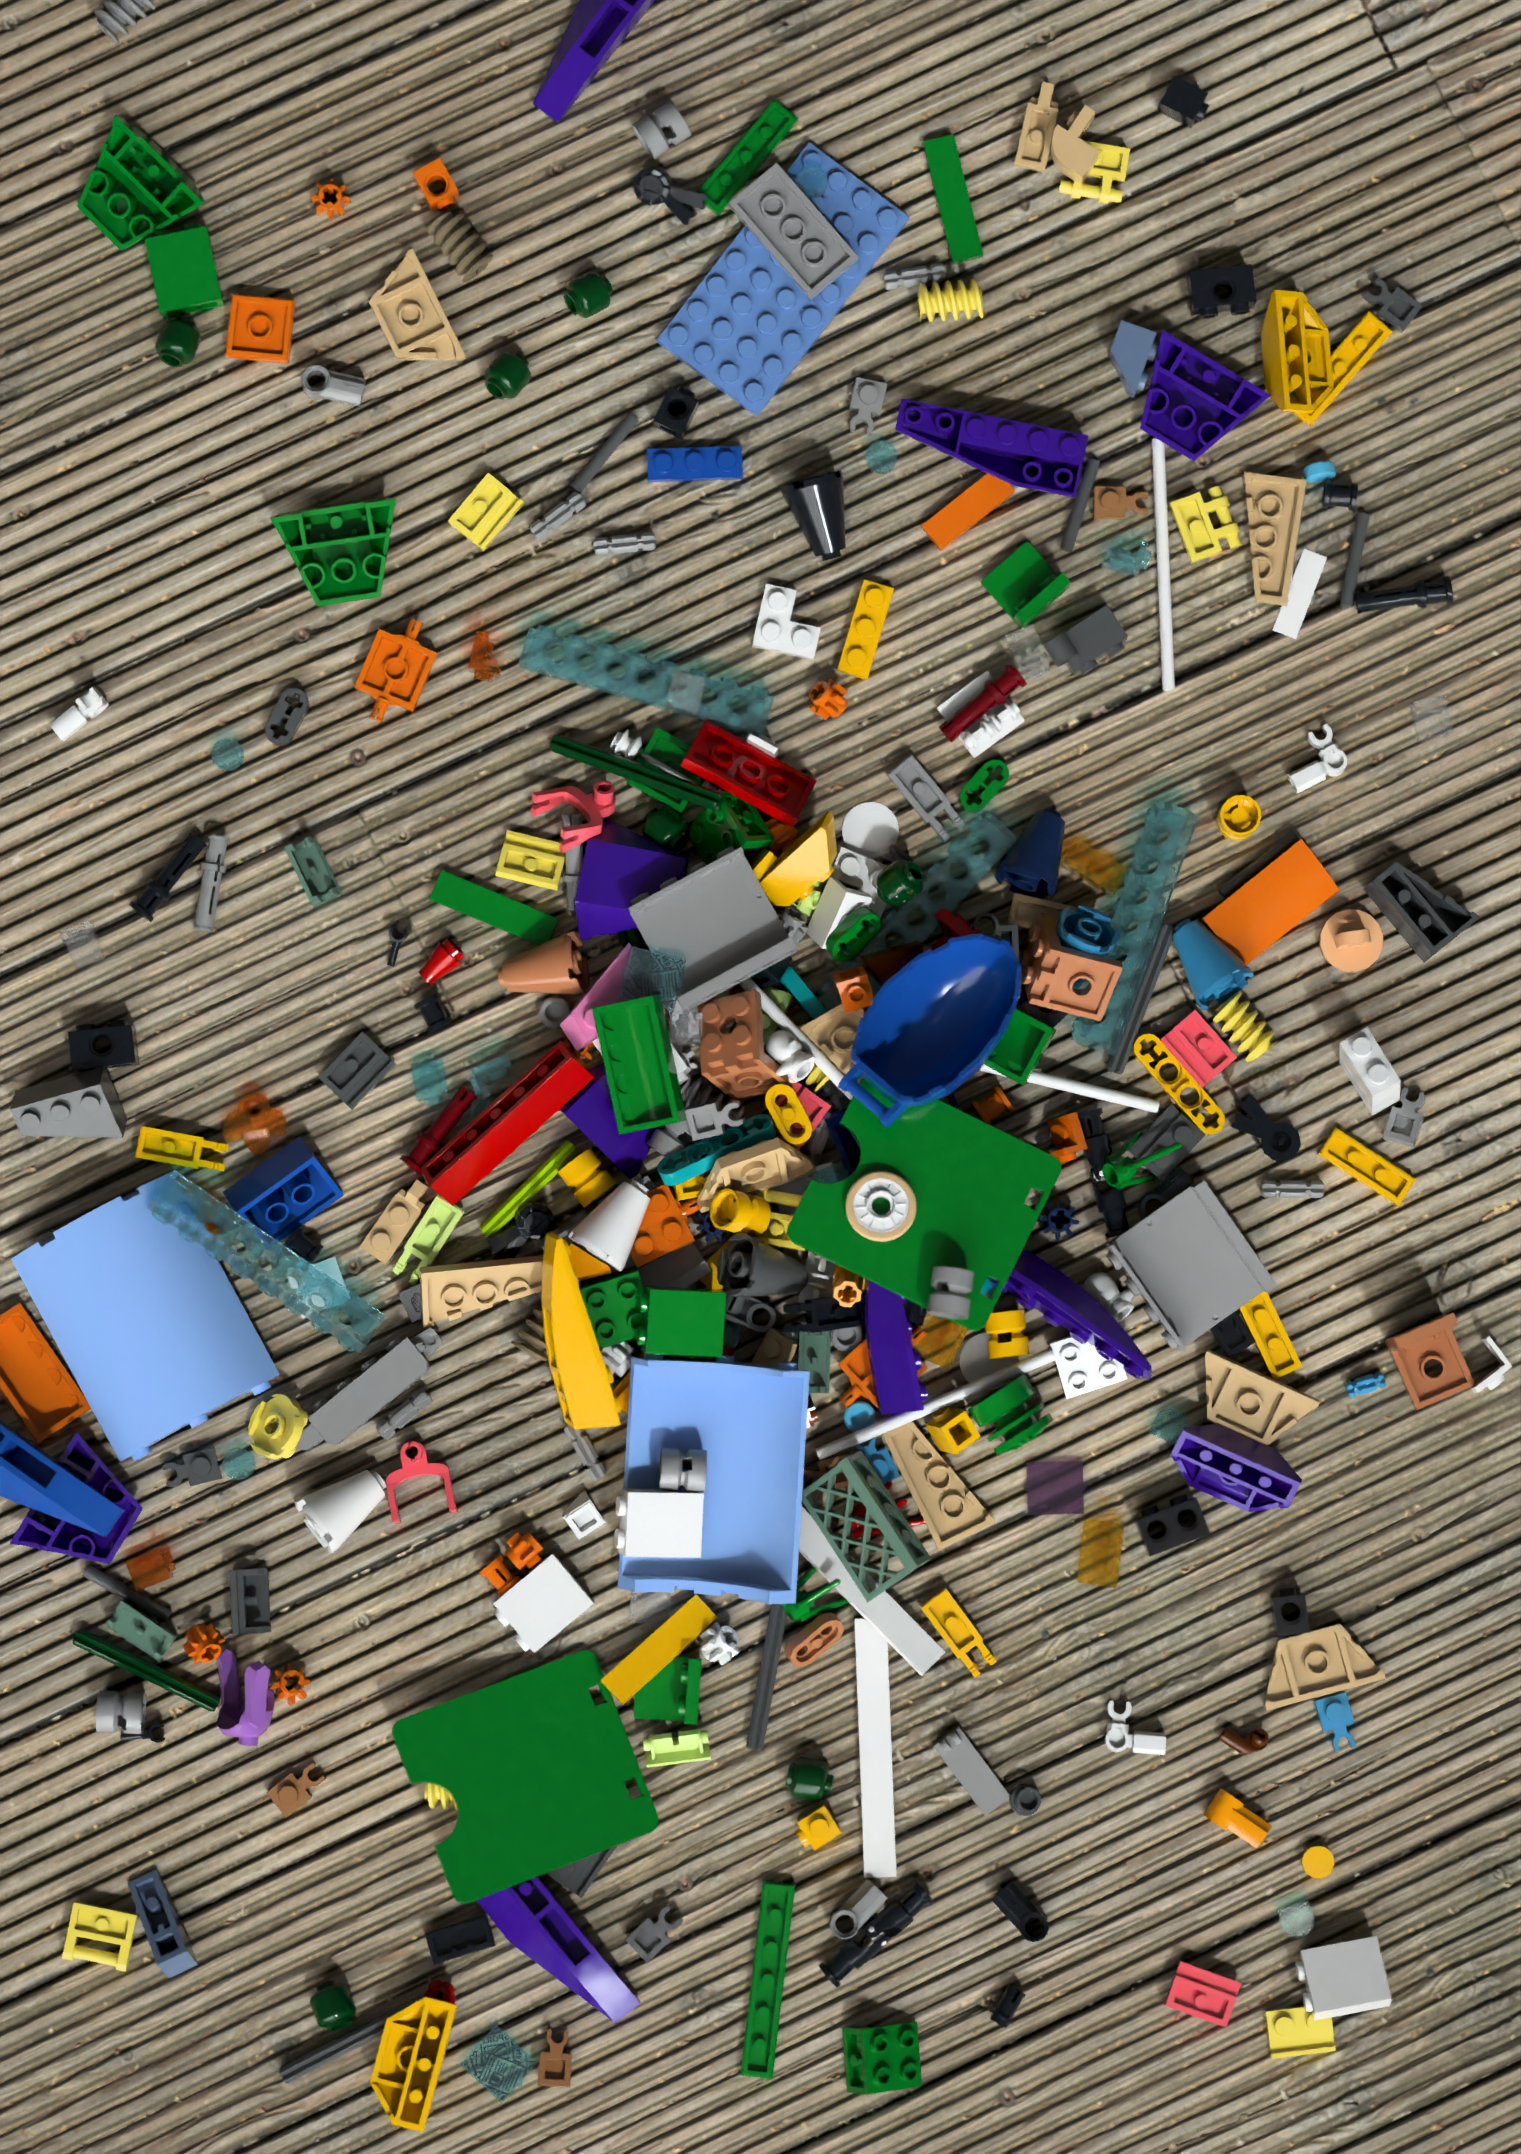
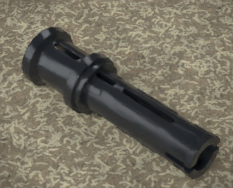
(1419, 595)
(158, 889)

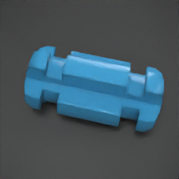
(1365, 1384)

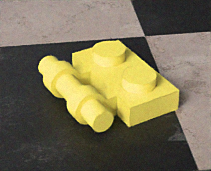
(1110, 166)
(1196, 527)

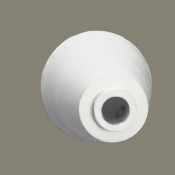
(613, 1224)
(341, 1507)

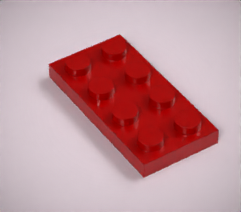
(748, 773)

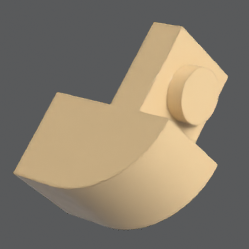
(1069, 151)

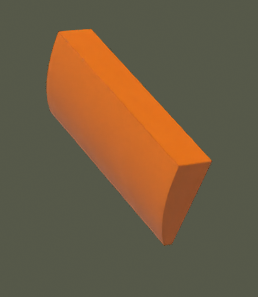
(1271, 903)
(35, 1379)

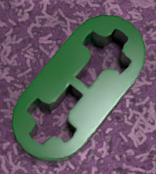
(989, 791)
(853, 934)

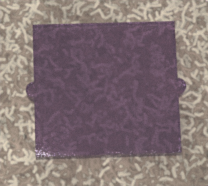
(1055, 1487)

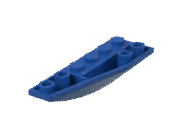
(47, 1486)

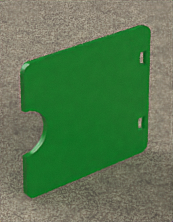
(967, 1196)
(530, 1775)

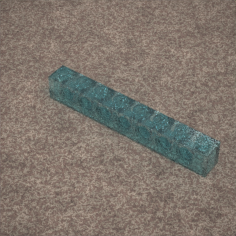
(543, 638)
(986, 829)
(1149, 916)
(284, 1262)

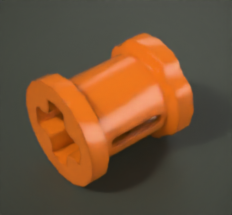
(992, 1106)
(504, 1581)

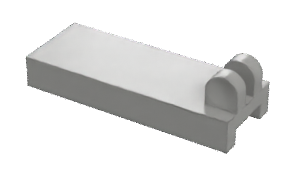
(972, 1771)

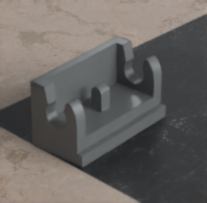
(250, 1601)

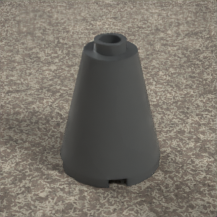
(758, 1269)

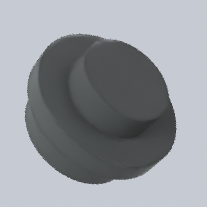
(1025, 1799)

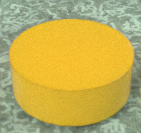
(1317, 1861)

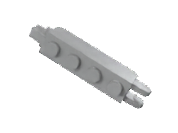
(371, 1391)

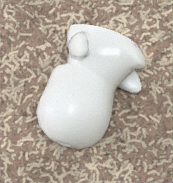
(788, 1052)
(1107, 1294)

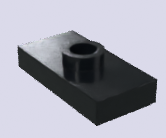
(1232, 1335)
(460, 1939)

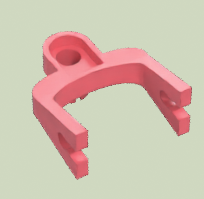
(592, 806)
(414, 1468)

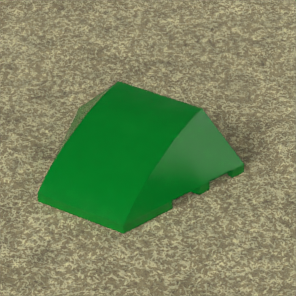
(135, 188)
(340, 547)

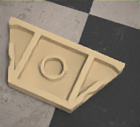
(414, 316)
(755, 1170)
(1251, 1401)
(1317, 1666)

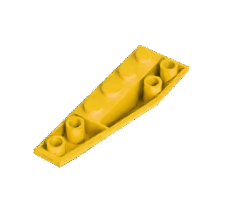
(571, 1345)

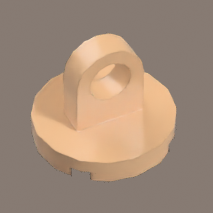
(1351, 940)

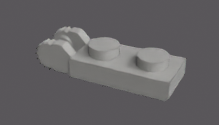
(923, 795)

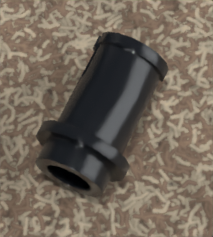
(1007, 2006)

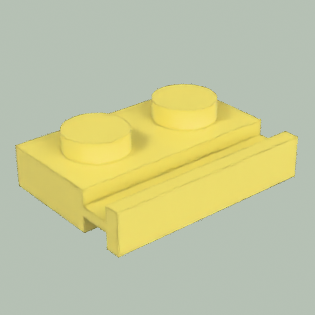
(485, 512)
(531, 860)
(1296, 2033)

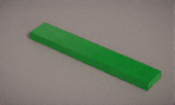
(767, 1979)

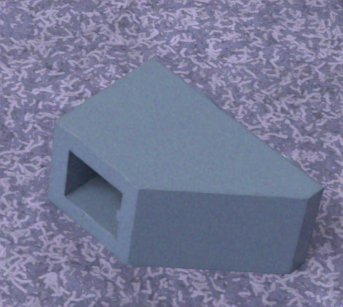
(1129, 355)

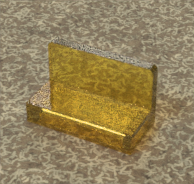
(1093, 867)
(941, 1341)
(1100, 1553)

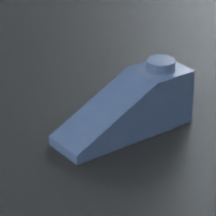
(162, 1924)

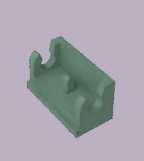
(313, 871)
(815, 1357)
(141, 1630)

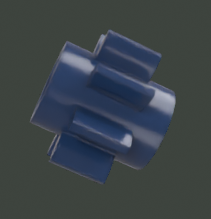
(1065, 1214)
(718, 1232)

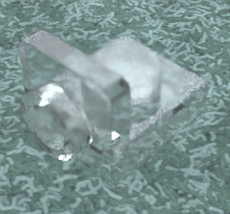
(1028, 652)
(685, 1028)

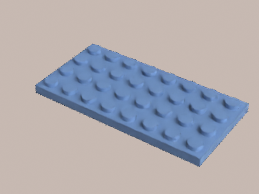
(749, 317)

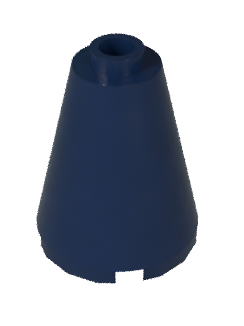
(1035, 857)

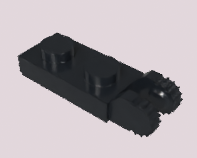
(825, 1315)

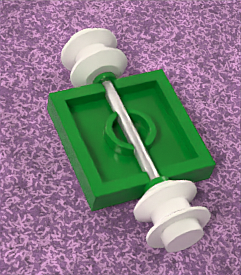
(664, 754)

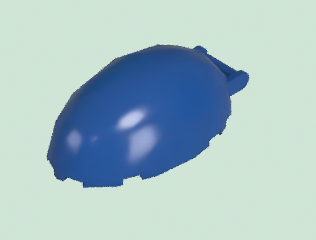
(934, 1024)

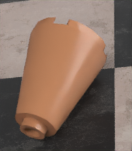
(548, 968)

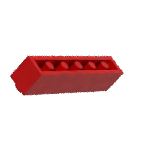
(506, 1123)

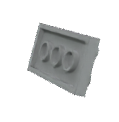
(793, 231)

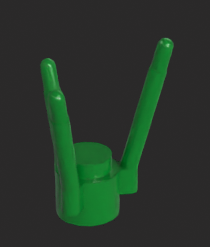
(1120, 1170)
(804, 1601)

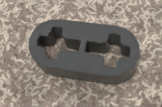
(294, 720)

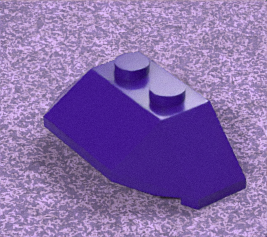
(1235, 1468)

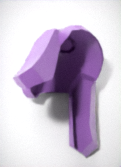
(249, 1717)

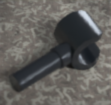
(397, 938)
(146, 1734)

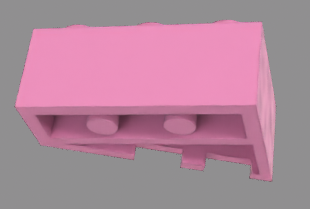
(580, 1022)

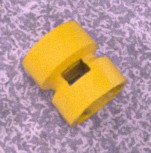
(1238, 817)
(587, 1178)
(740, 1212)
(1007, 1322)

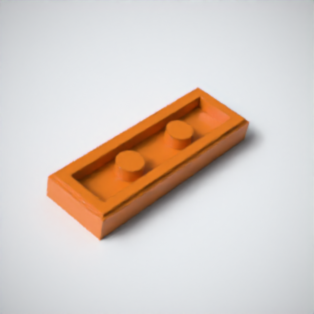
(966, 510)

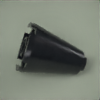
(819, 512)

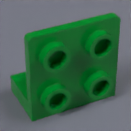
(1025, 584)
(733, 825)
(613, 1305)
(672, 1693)
(881, 2058)

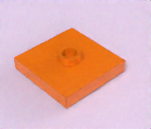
(260, 328)

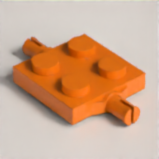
(396, 670)
(662, 1227)
(858, 1369)

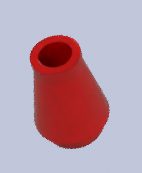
(442, 961)

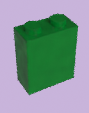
(184, 271)
(682, 1321)

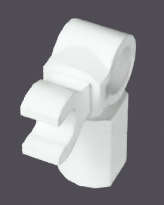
(89, 705)
(1332, 763)
(1119, 1739)

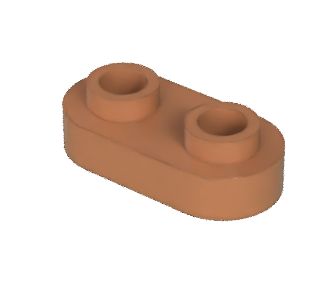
(814, 1640)

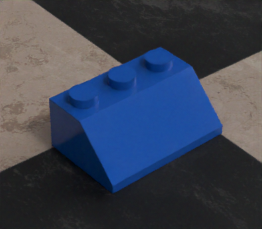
(284, 1191)

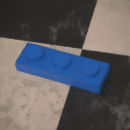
(694, 464)

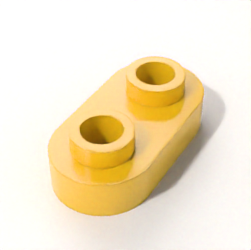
(789, 1114)

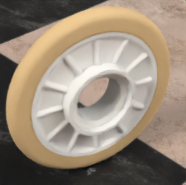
(887, 1186)

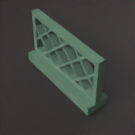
(886, 1517)

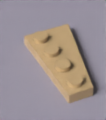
(1274, 528)
(834, 1035)
(463, 1287)
(940, 1495)

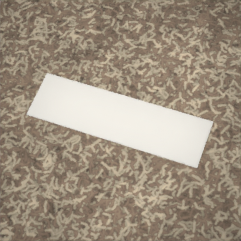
(1301, 592)

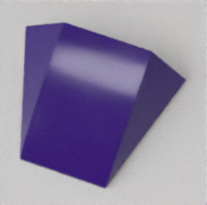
(1194, 399)
(616, 871)
(595, 1116)
(58, 1536)

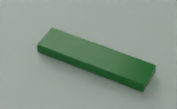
(747, 156)
(953, 199)
(493, 908)

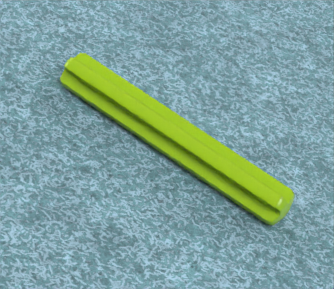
(529, 1188)

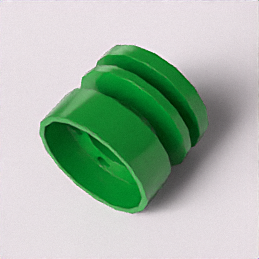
(1011, 1415)

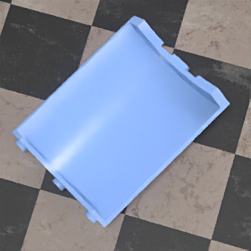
(143, 1321)
(755, 1446)

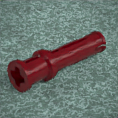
(992, 694)
(429, 1143)

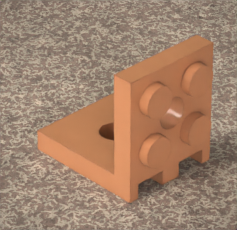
(1052, 970)
(737, 1059)
(1425, 1342)

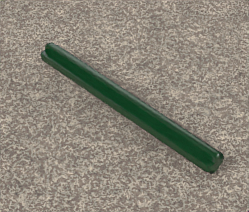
(636, 772)

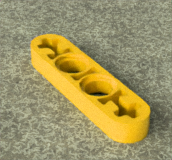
(1182, 1081)

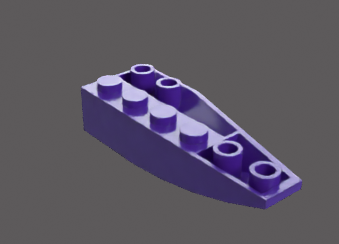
(586, 46)
(1001, 447)
(1069, 1305)
(891, 1352)
(551, 1937)

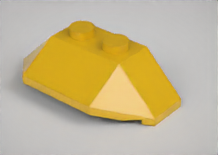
(1295, 353)
(802, 864)
(412, 2060)

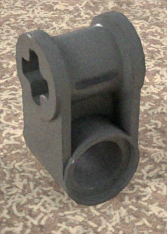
(744, 1309)

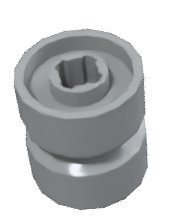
(656, 140)
(671, 1138)
(950, 1292)
(671, 1467)
(121, 1712)

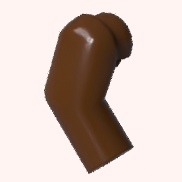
(1245, 1743)

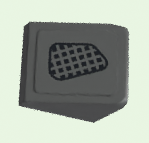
(412, 1302)

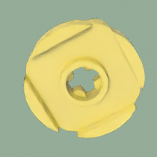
(278, 1442)

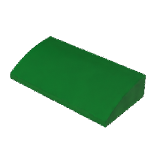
(1021, 1047)
(639, 1064)

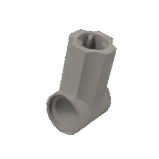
(337, 386)
(859, 1907)

